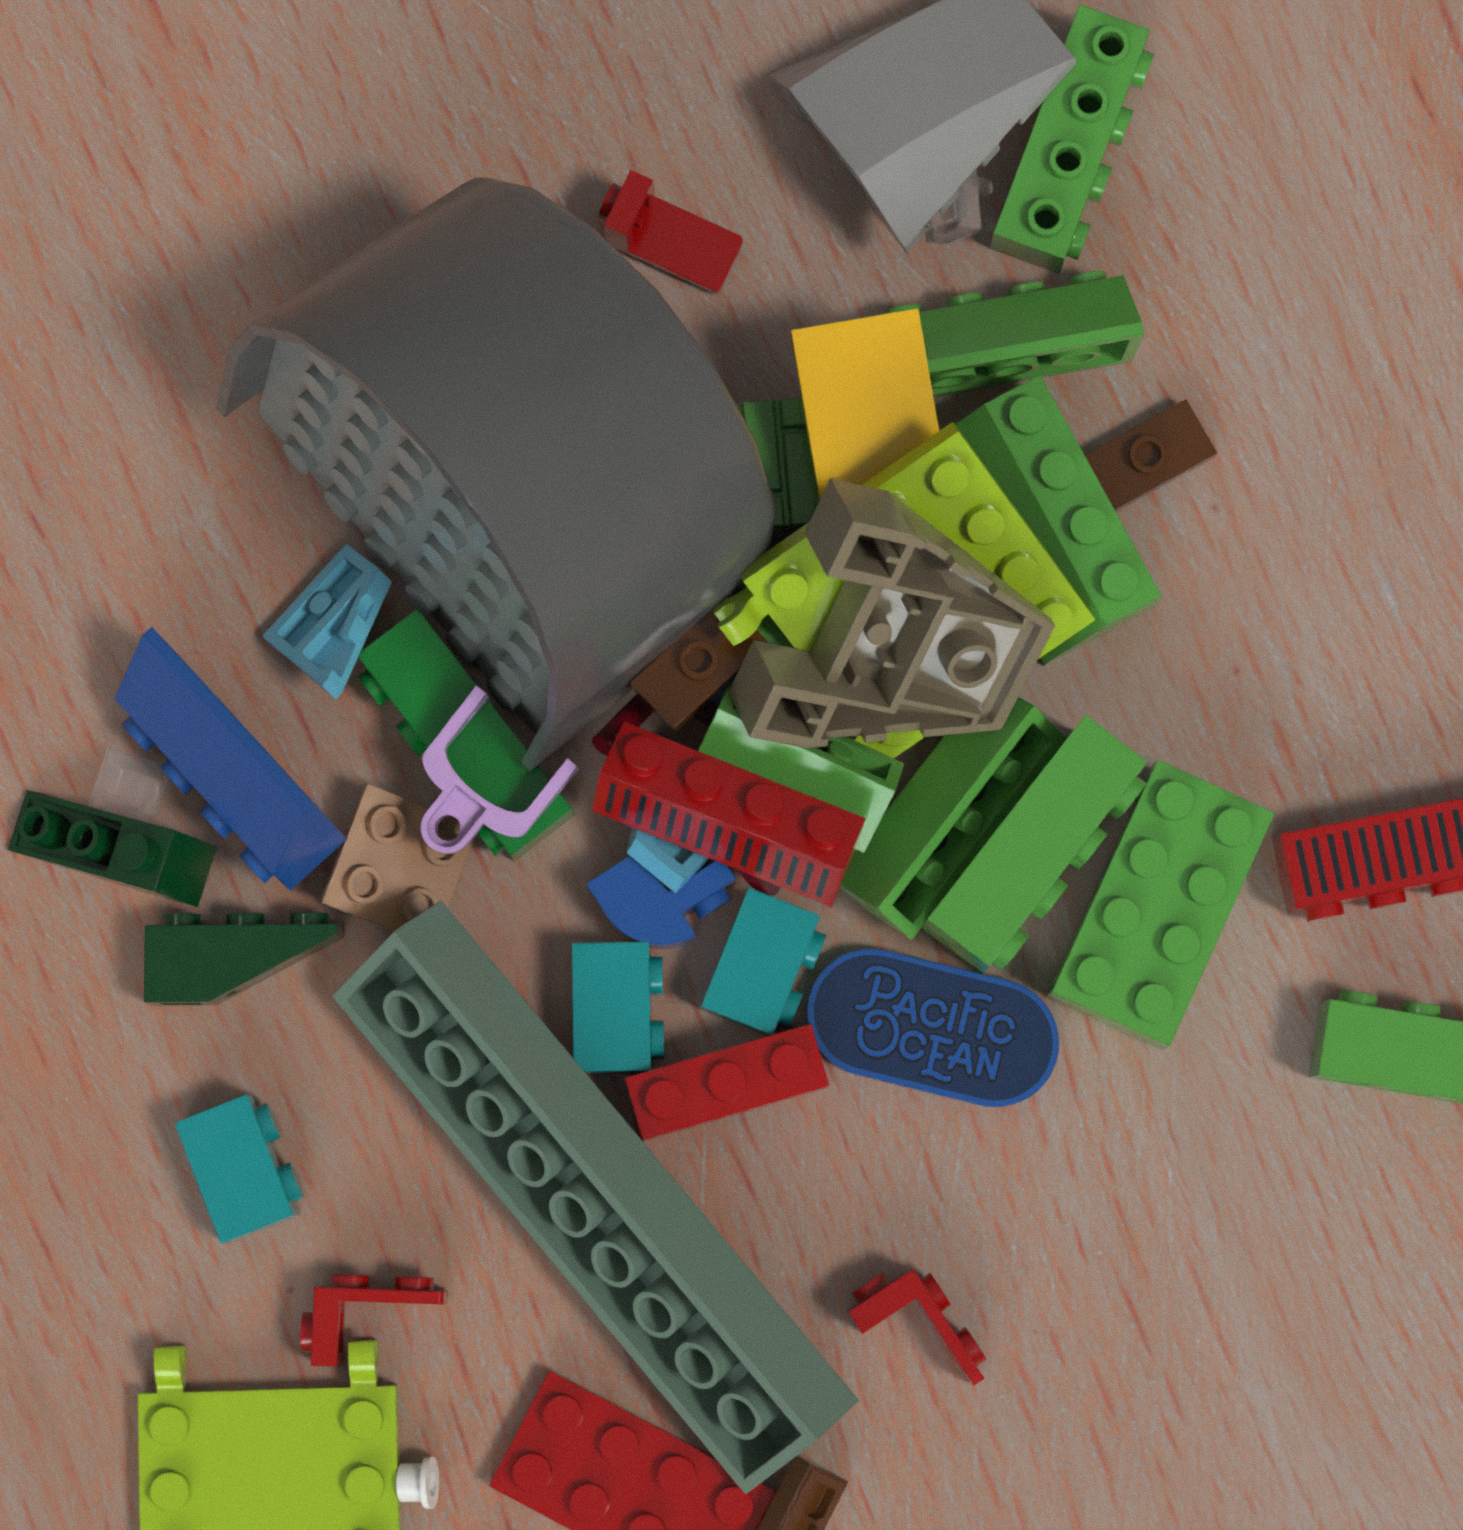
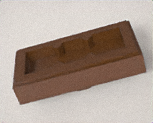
(1151, 455)
(691, 672)
(804, 1498)

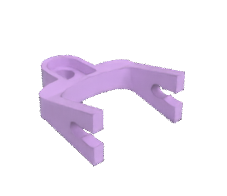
(465, 804)

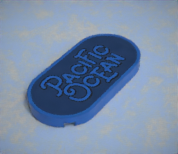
(933, 1028)

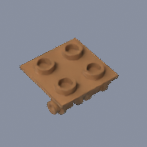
(387, 867)

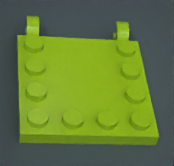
(958, 497)
(269, 1452)

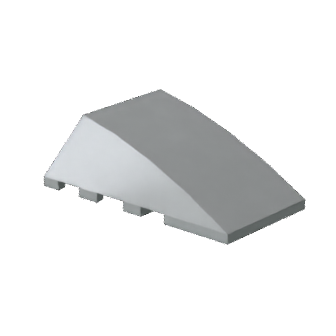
(927, 100)

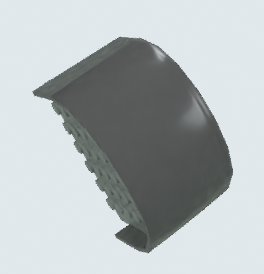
(517, 444)

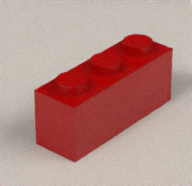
(727, 1082)

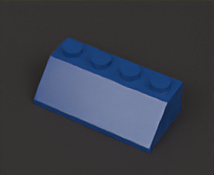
(224, 764)

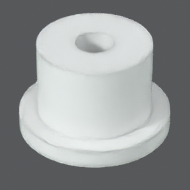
(418, 1482)

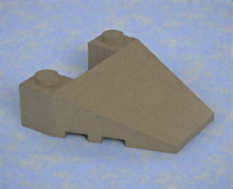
(909, 643)

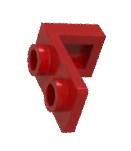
(667, 234)
(882, 1298)
(324, 1327)

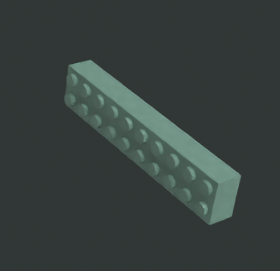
(594, 1197)

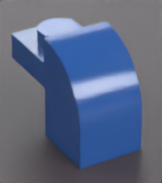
(647, 912)

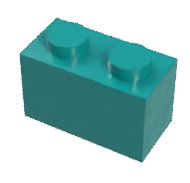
(762, 963)
(614, 1007)
(240, 1167)

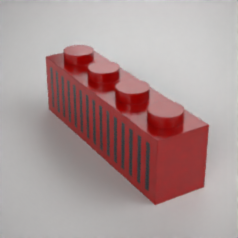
(727, 814)
(1372, 859)

